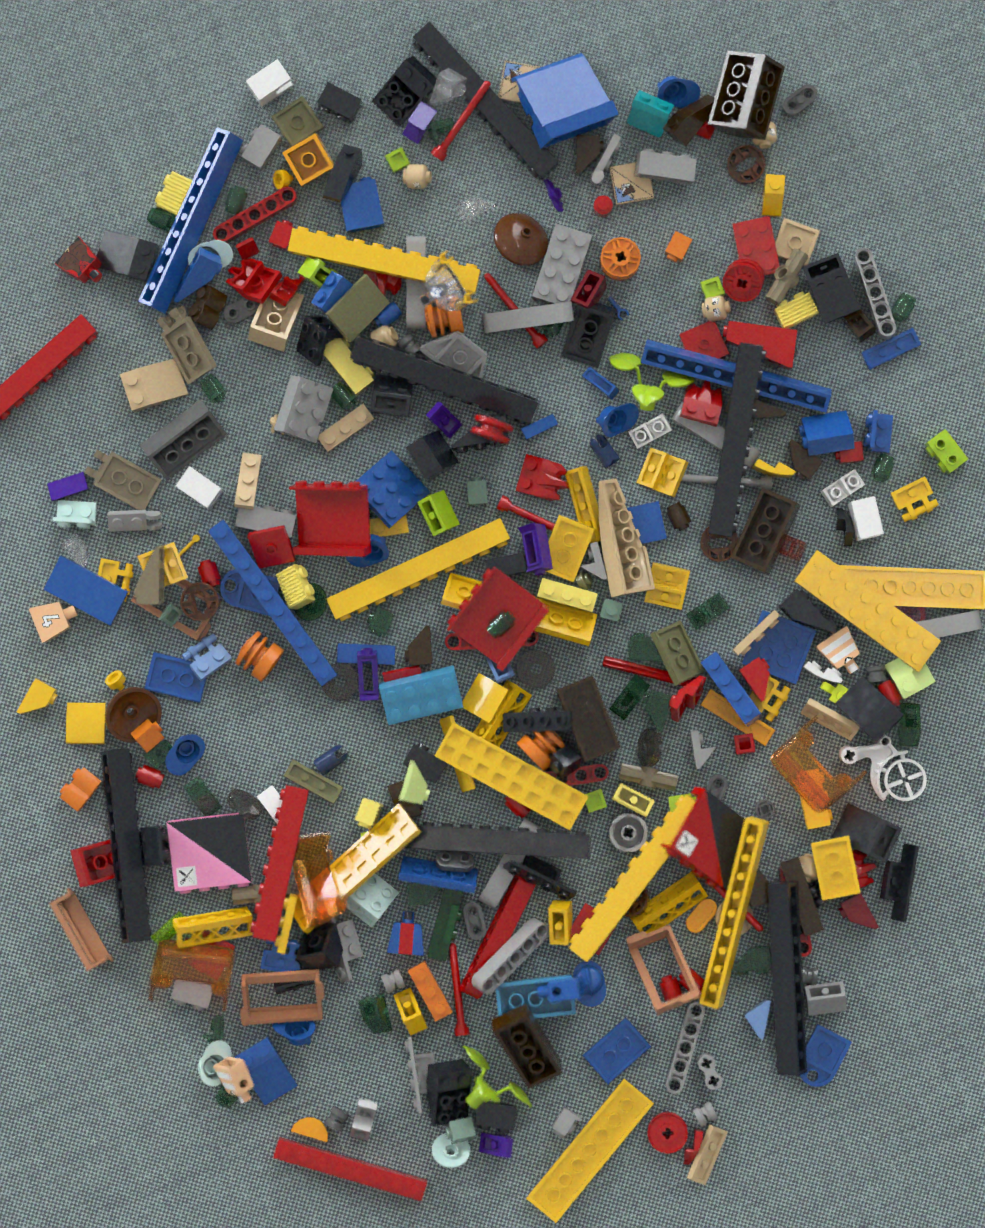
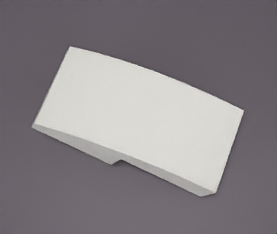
(650, 431)
(842, 488)
(829, 674)
(270, 800)

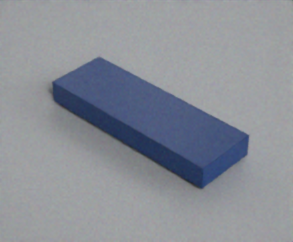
(890, 348)
(348, 653)

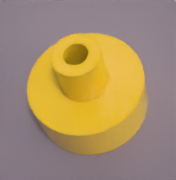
(282, 178)
(115, 680)

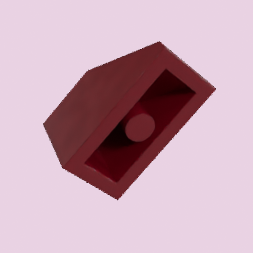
(590, 289)
(857, 911)

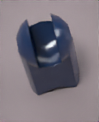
(605, 453)
(329, 761)

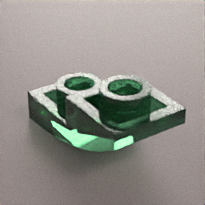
(707, 611)

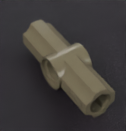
(786, 276)
(648, 777)
(250, 894)

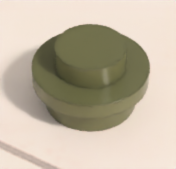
(584, 580)

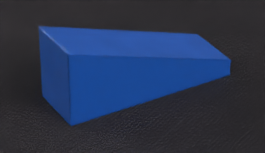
(601, 383)
(539, 426)

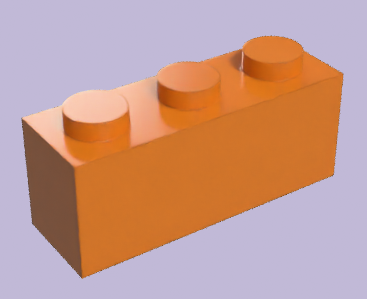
(430, 990)

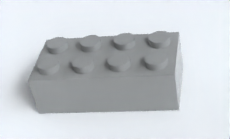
(561, 265)

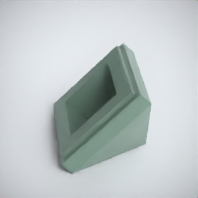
(171, 614)

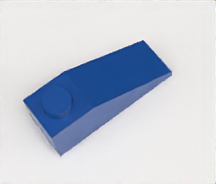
(200, 272)

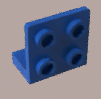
(879, 432)

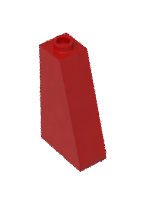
(775, 340)

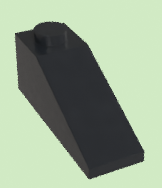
(343, 173)

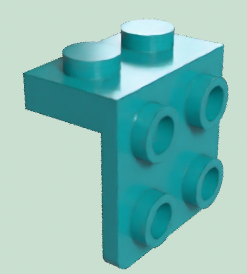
(649, 113)

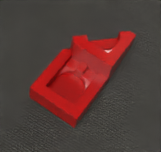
(286, 290)
(690, 1153)

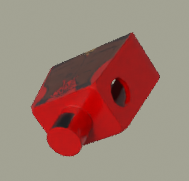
(80, 262)

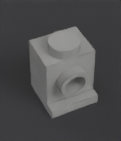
(565, 1122)

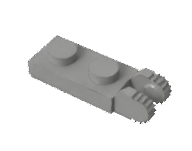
(604, 160)
(133, 520)

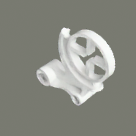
(879, 756)

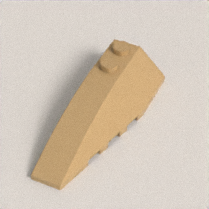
(623, 553)

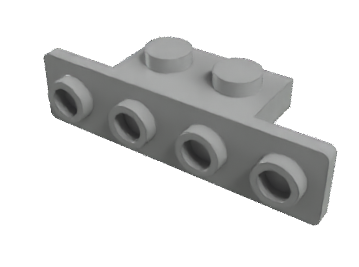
(351, 948)
(419, 1066)

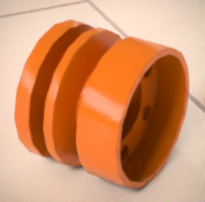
(626, 268)
(440, 318)
(259, 656)
(541, 747)

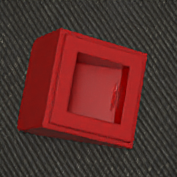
(247, 248)
(744, 744)

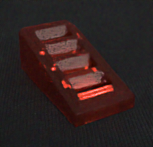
(800, 551)

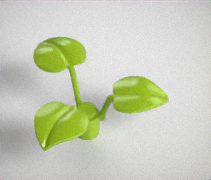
(648, 394)
(482, 1091)

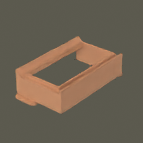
(202, 629)
(83, 929)
(642, 939)
(281, 1014)

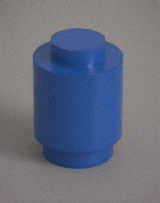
(388, 315)

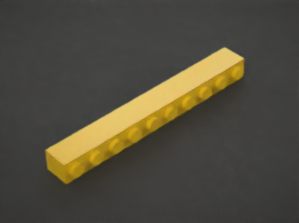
(374, 257)
(417, 569)
(630, 884)
(734, 912)

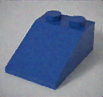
(267, 1070)

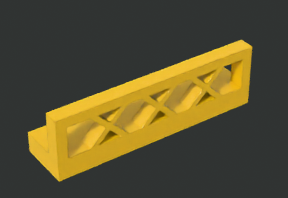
(488, 731)
(666, 903)
(208, 921)

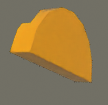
(312, 1128)

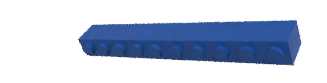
(190, 220)
(723, 371)
(272, 603)

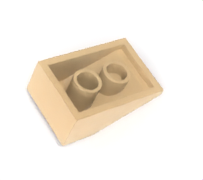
(275, 323)
(153, 385)

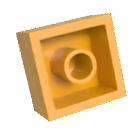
(308, 159)

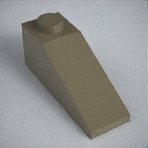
(151, 583)

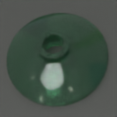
(313, 612)

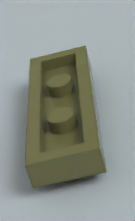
(313, 781)

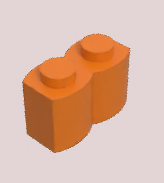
(80, 789)

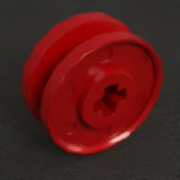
(745, 270)
(492, 429)
(675, 1140)

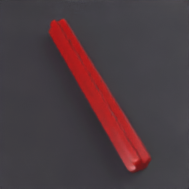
(639, 669)

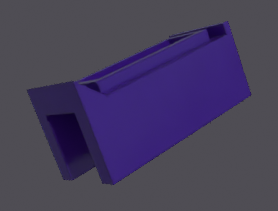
(536, 548)
(368, 654)

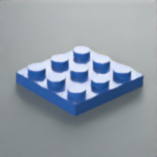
(392, 489)
(782, 648)

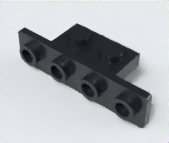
(537, 721)
(542, 874)
(898, 882)

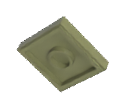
(297, 121)

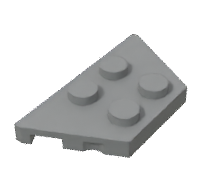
(457, 352)

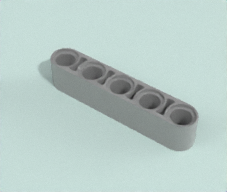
(874, 284)
(414, 309)
(528, 317)
(711, 435)
(952, 623)
(501, 877)
(510, 956)
(681, 1056)

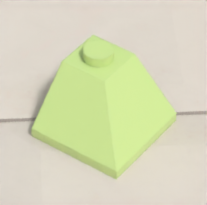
(907, 679)
(414, 786)

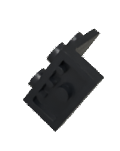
(314, 336)

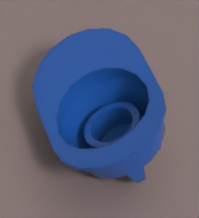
(678, 91)
(617, 419)
(378, 553)
(184, 754)
(593, 983)
(297, 1032)

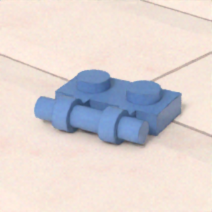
(209, 662)

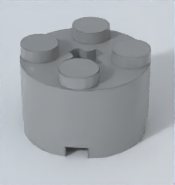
(639, 832)

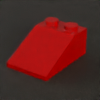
(93, 863)

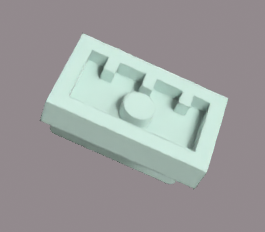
(77, 513)
(371, 899)

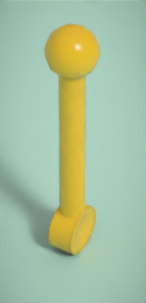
(195, 538)

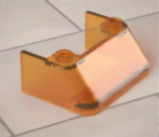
(808, 774)
(315, 879)
(195, 964)

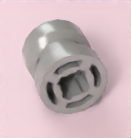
(393, 981)
(705, 1114)

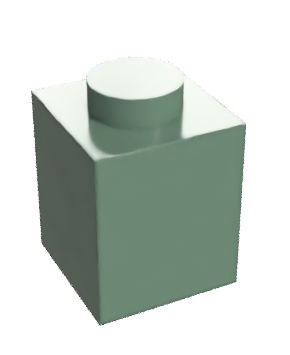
(477, 491)
(611, 610)
(460, 1130)

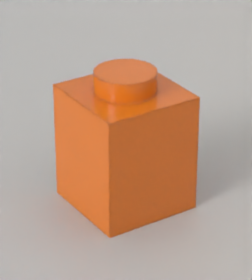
(677, 247)
(148, 735)

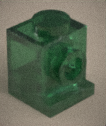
(155, 760)

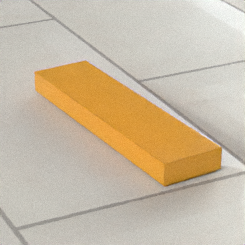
(722, 708)

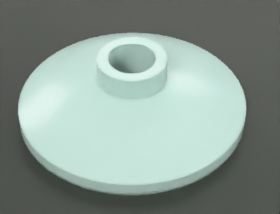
(442, 1146)

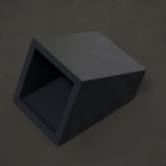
(432, 455)

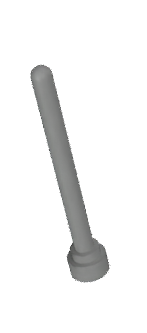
(763, 482)

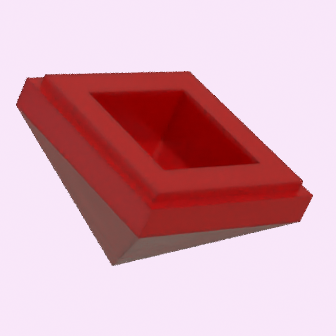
(706, 130)

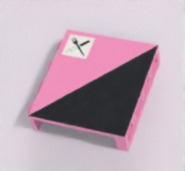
(209, 852)

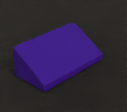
(68, 486)

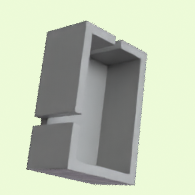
(303, 409)

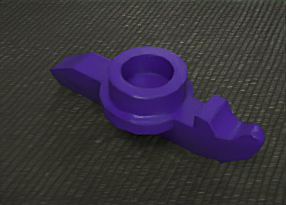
(554, 194)

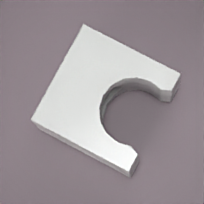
(269, 83)
(199, 488)
(865, 518)

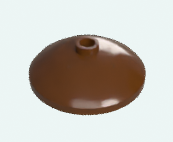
(515, 244)
(143, 705)

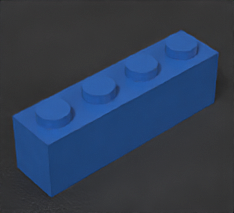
(731, 689)

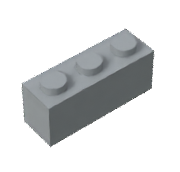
(665, 167)
(265, 518)

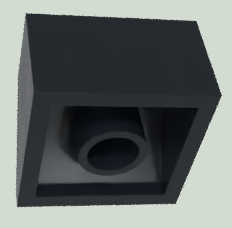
(320, 948)

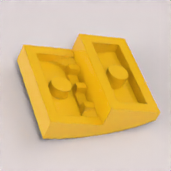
(779, 470)
(662, 472)
(173, 566)
(669, 585)
(485, 698)
(85, 723)

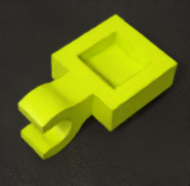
(836, 692)

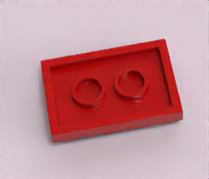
(757, 242)

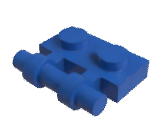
(280, 962)

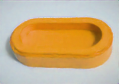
(701, 915)

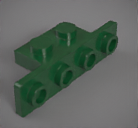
(445, 924)

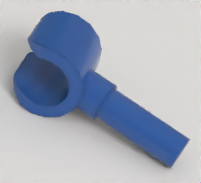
(615, 305)

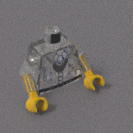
(445, 288)

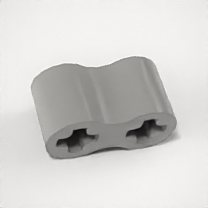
(709, 1071)

